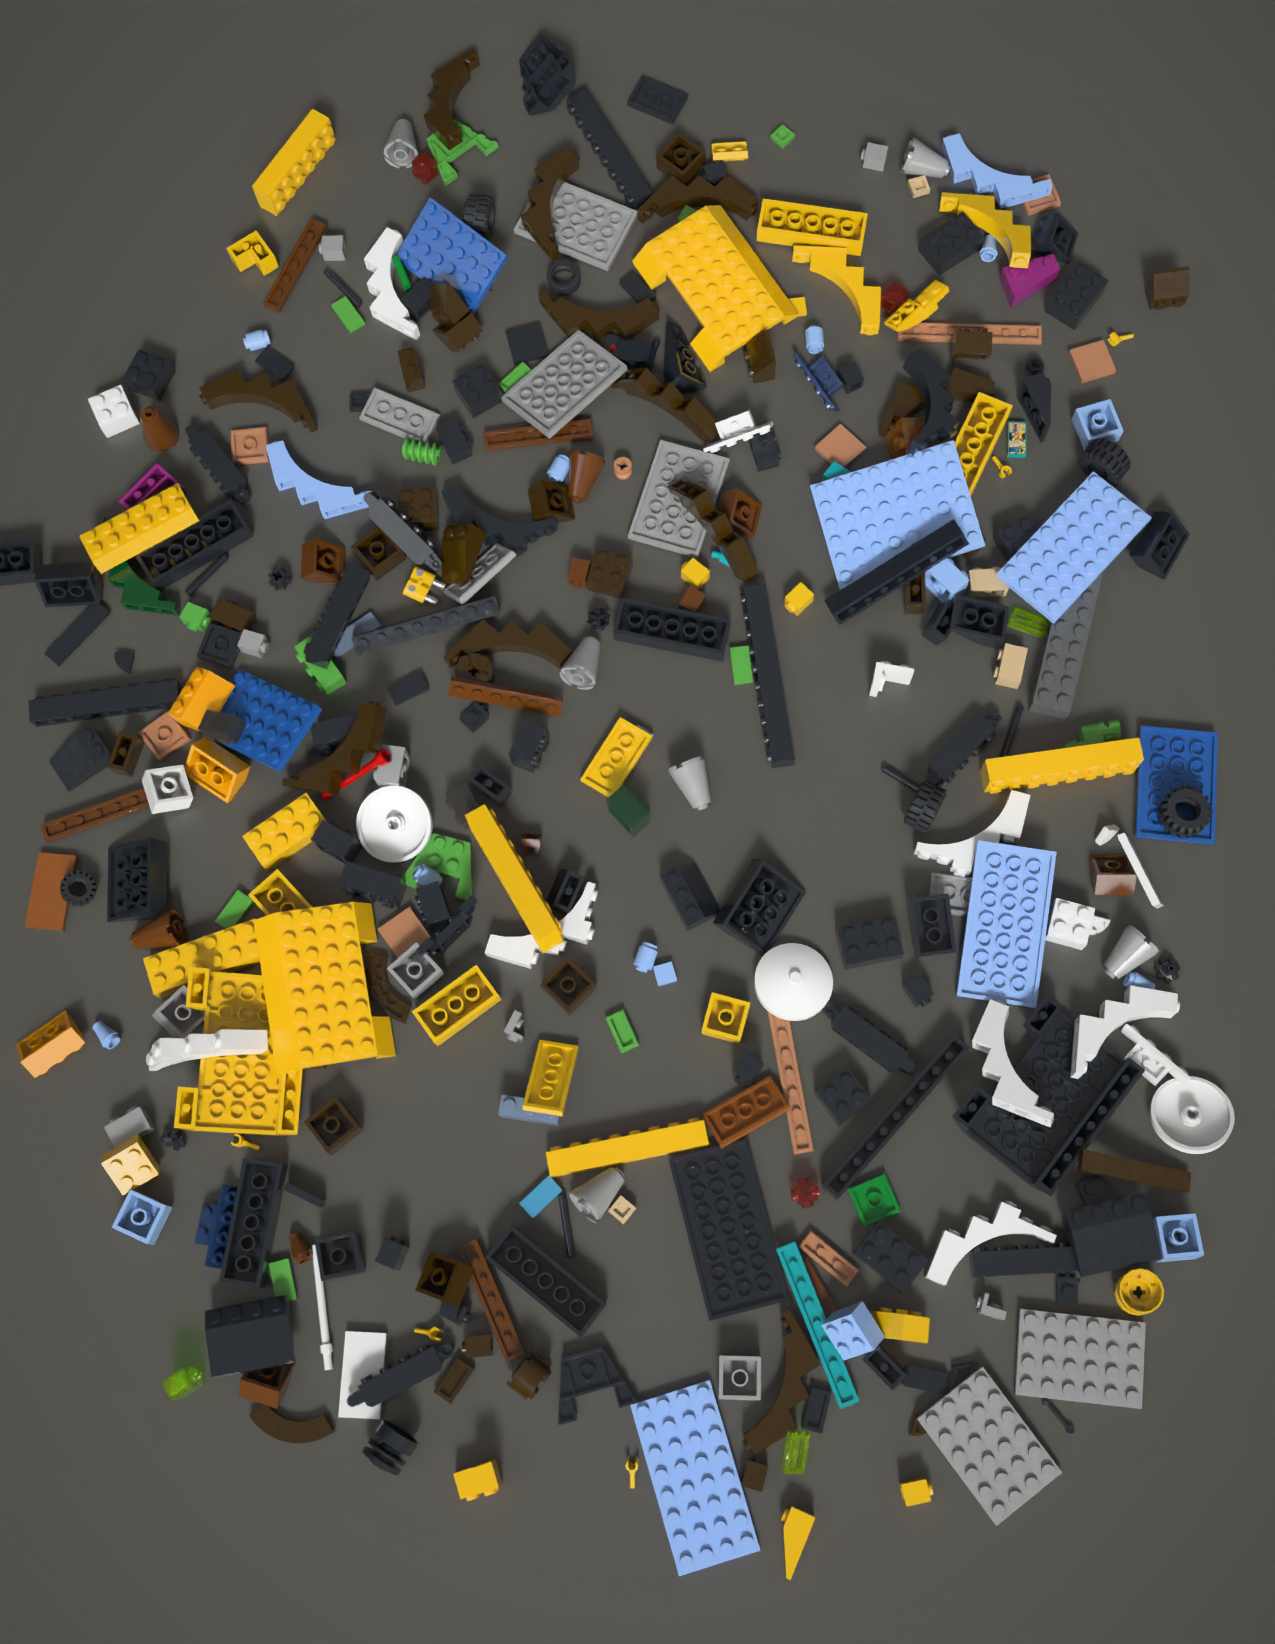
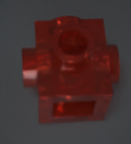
(424, 168)
(893, 298)
(805, 1201)

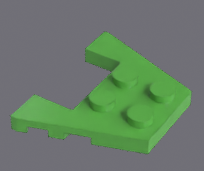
(444, 156)
(448, 858)

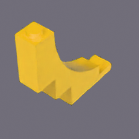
(998, 223)
(832, 264)

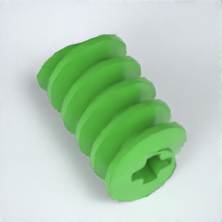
(421, 451)

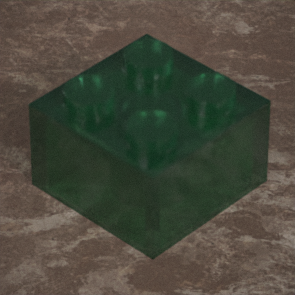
(628, 810)

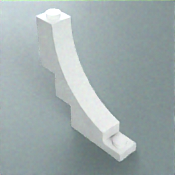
(387, 305)
(1092, 1031)
(1011, 1091)

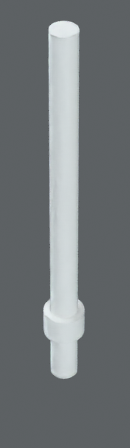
(326, 1348)

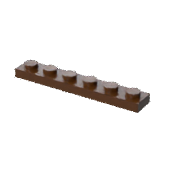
(295, 265)
(531, 436)
(505, 696)
(95, 815)
(492, 1301)

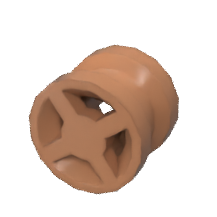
(626, 470)

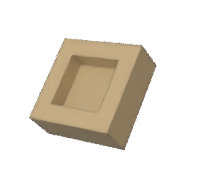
(918, 186)
(622, 1209)

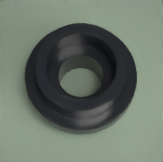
(1035, 362)

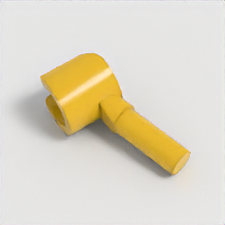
(1115, 339)
(1002, 468)
(242, 1142)
(432, 1333)
(632, 1467)

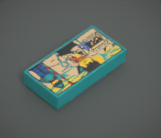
(1016, 439)

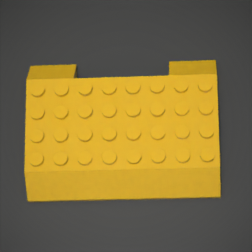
(717, 280)
(319, 986)
(242, 1089)

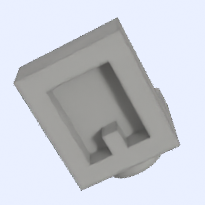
(515, 1023)
(992, 1310)

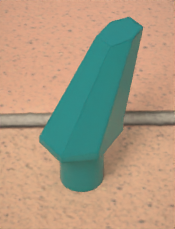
(718, 555)

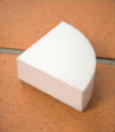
(1106, 834)
(1098, 925)

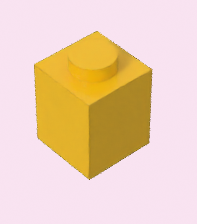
(694, 573)
(798, 599)
(916, 1491)

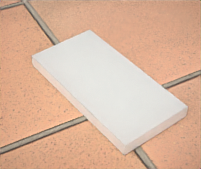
(1140, 870)
(362, 1356)

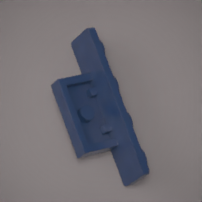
(823, 377)
(215, 1226)

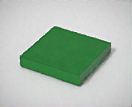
(874, 1200)

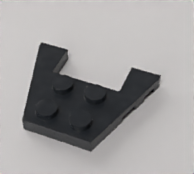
(452, 932)
(589, 1373)

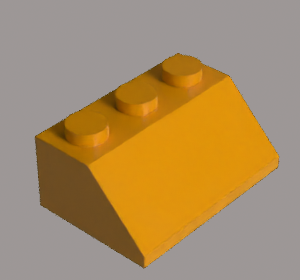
(201, 692)
(216, 769)
(50, 1044)

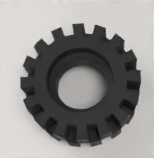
(82, 899)

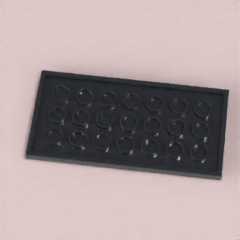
(728, 1230)

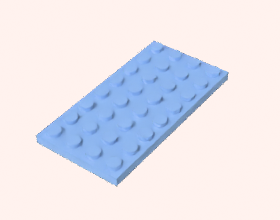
(1073, 547)
(1006, 924)
(694, 1478)

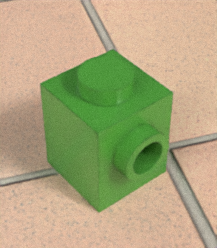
(195, 617)

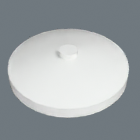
(394, 824)
(793, 982)
(1192, 1115)

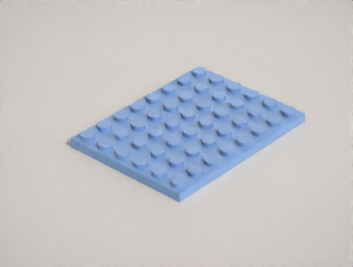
(892, 506)

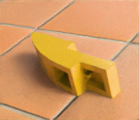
(916, 311)

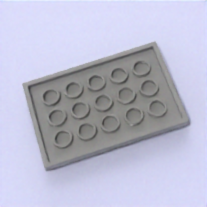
(587, 225)
(564, 383)
(660, 515)
(1080, 1358)
(989, 1445)

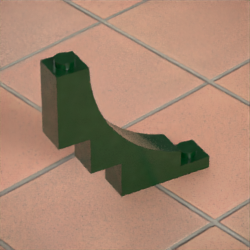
(138, 594)

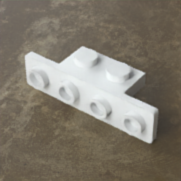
(736, 428)
(1151, 1059)

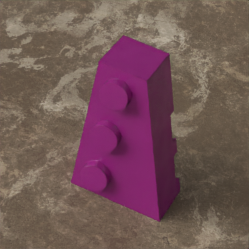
(1023, 282)
(150, 484)

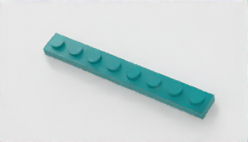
(814, 1318)

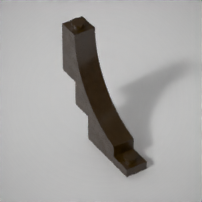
(448, 85)
(551, 177)
(675, 196)
(625, 321)
(233, 389)
(909, 401)
(688, 410)
(715, 522)
(486, 641)
(363, 737)
(798, 1362)

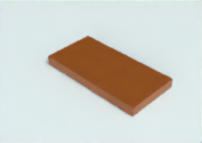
(46, 905)
(746, 1111)

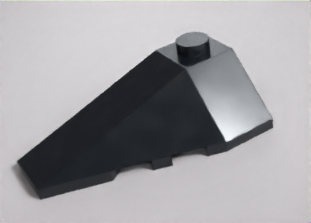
(680, 363)

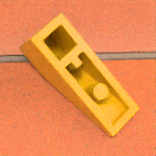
(795, 1533)

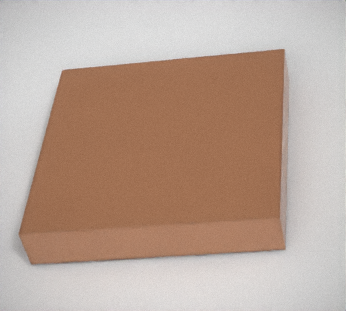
(1044, 203)
(1092, 361)
(249, 446)
(840, 447)
(164, 736)
(403, 932)

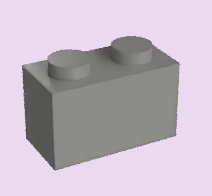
(125, 1127)

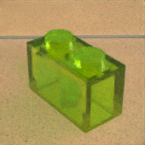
(183, 1383)

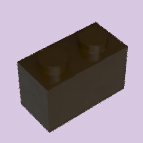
(411, 369)
(915, 595)
(232, 616)
(125, 754)

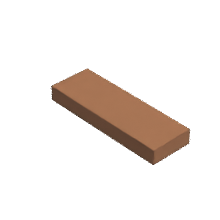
(828, 1258)

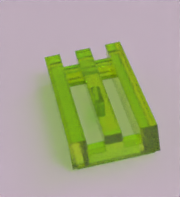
(1023, 628)
(788, 1450)

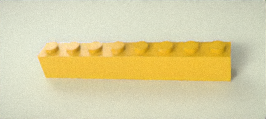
(627, 1148)

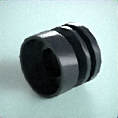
(389, 1448)

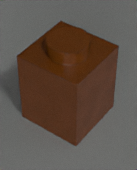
(578, 572)
(692, 600)

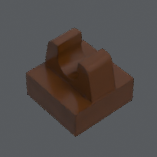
(531, 840)

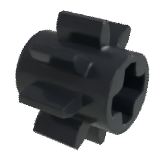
(281, 576)
(598, 618)

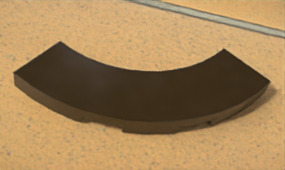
(380, 989)
(289, 1430)

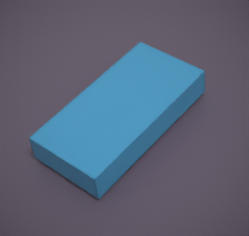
(541, 1197)

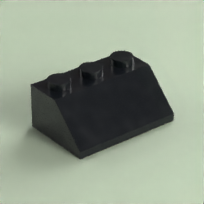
(1160, 544)
(689, 895)

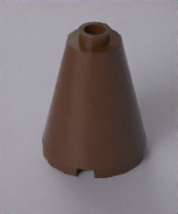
(158, 430)
(583, 474)
(161, 932)

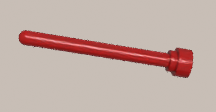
(381, 758)

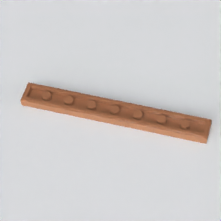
(1001, 333)
(791, 1084)

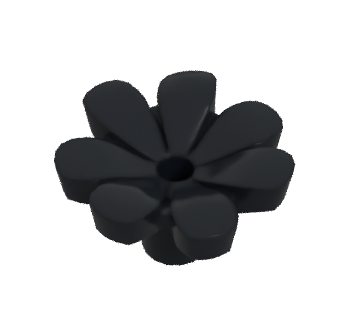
(1167, 970)
(174, 1139)

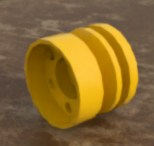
(1144, 1281)

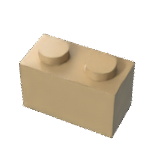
(985, 583)
(1011, 666)

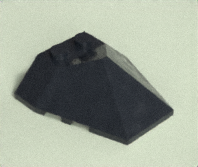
(546, 74)

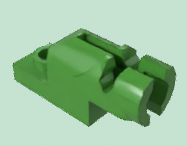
(1097, 733)

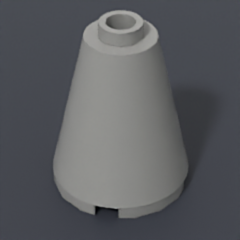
(401, 145)
(923, 161)
(582, 664)
(693, 782)
(1129, 953)
(597, 1193)

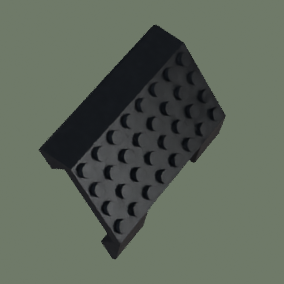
(1080, 1106)

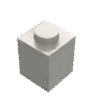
(874, 156)
(333, 248)
(253, 643)

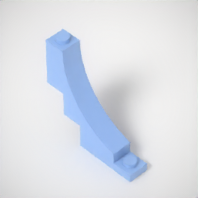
(1007, 188)
(332, 499)

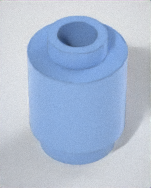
(814, 339)
(256, 340)
(558, 469)
(426, 875)
(645, 957)

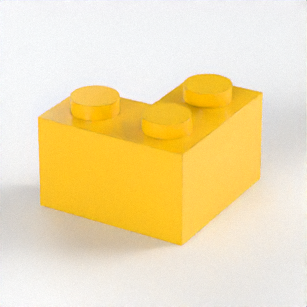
(252, 251)
(901, 1325)
(478, 1479)

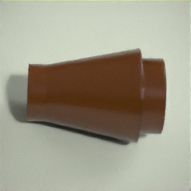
(300, 1250)

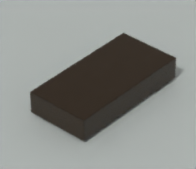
(454, 1380)

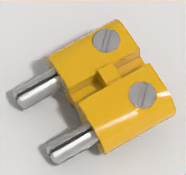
(420, 584)

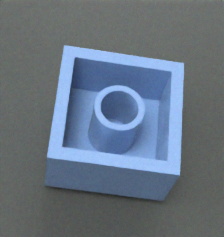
(1097, 422)
(946, 580)
(142, 1217)
(1178, 1237)
(853, 1330)

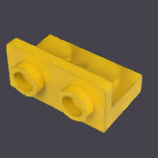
(729, 151)

